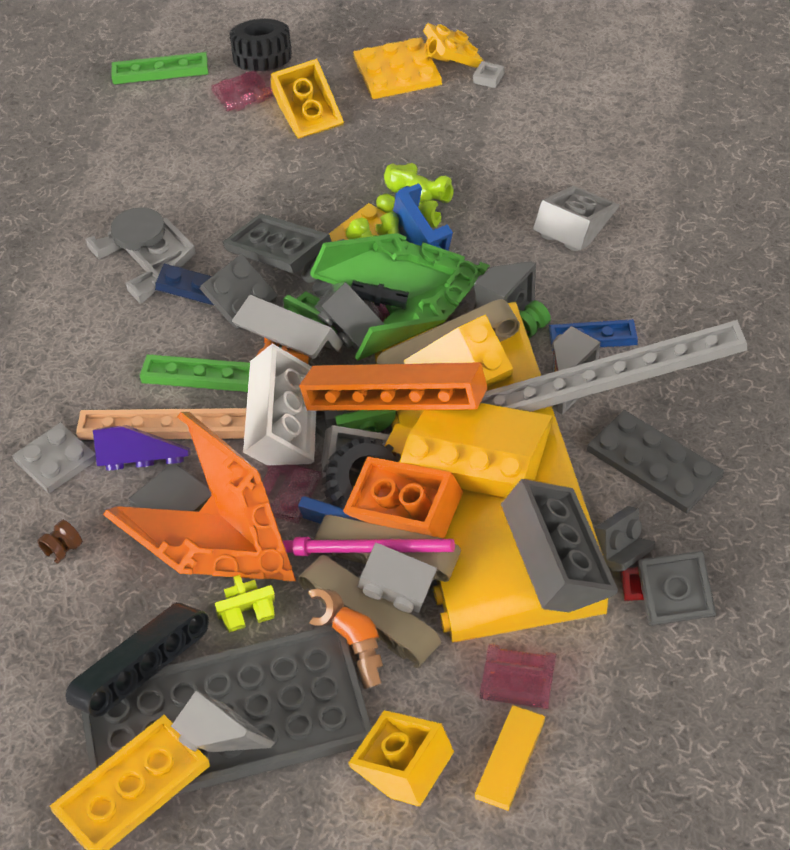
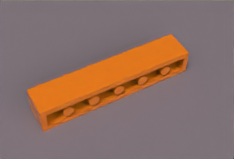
(394, 387)

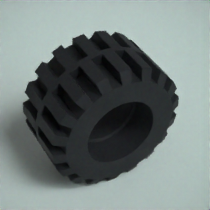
(260, 44)
(339, 465)

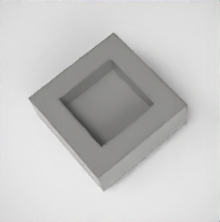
(488, 74)

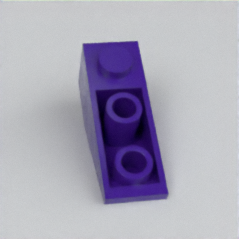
(128, 445)

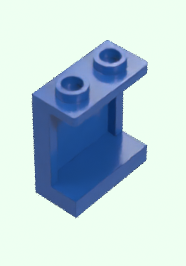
(413, 223)

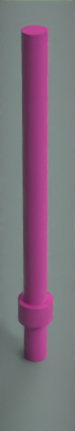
(305, 546)

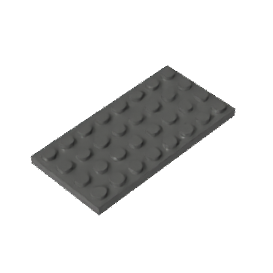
(289, 688)

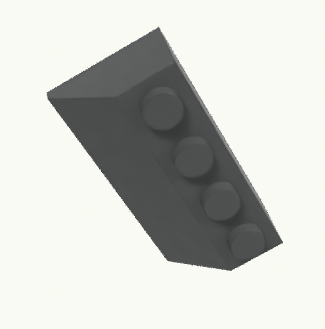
(557, 546)

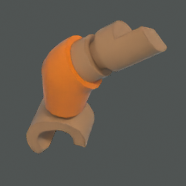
(357, 630)

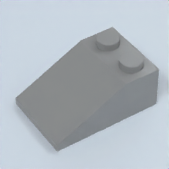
(573, 217)

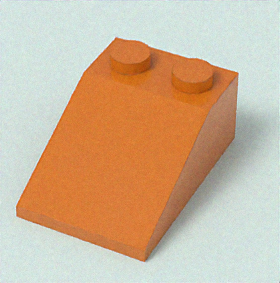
(404, 497)

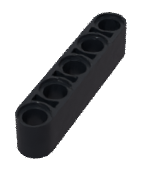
(137, 659)

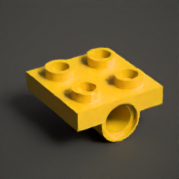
(450, 45)

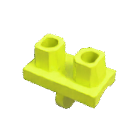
(259, 600)

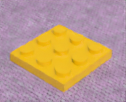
(397, 68)

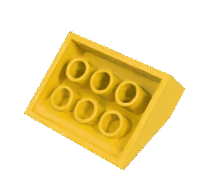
(481, 447)

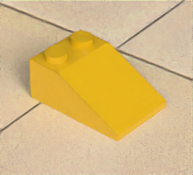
(306, 99)
(469, 344)

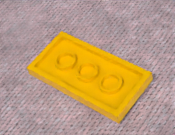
(129, 787)

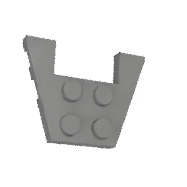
(171, 250)

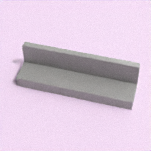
(286, 327)

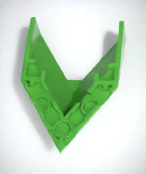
(431, 275)

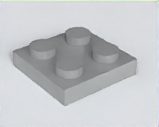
(54, 457)

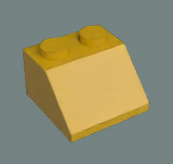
(403, 756)

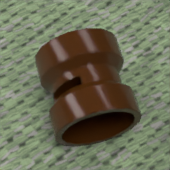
(60, 540)

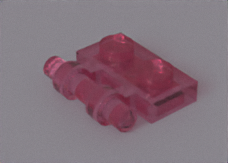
(241, 91)

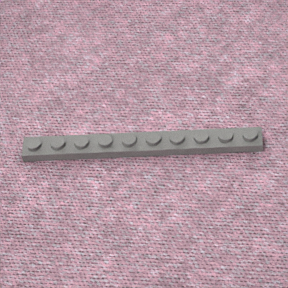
(620, 369)

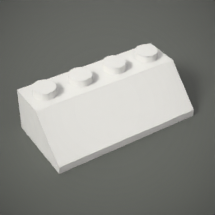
(276, 416)

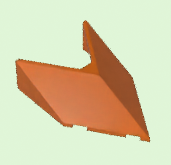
(232, 530)

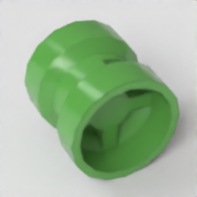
(534, 317)

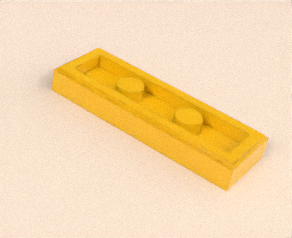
(510, 757)

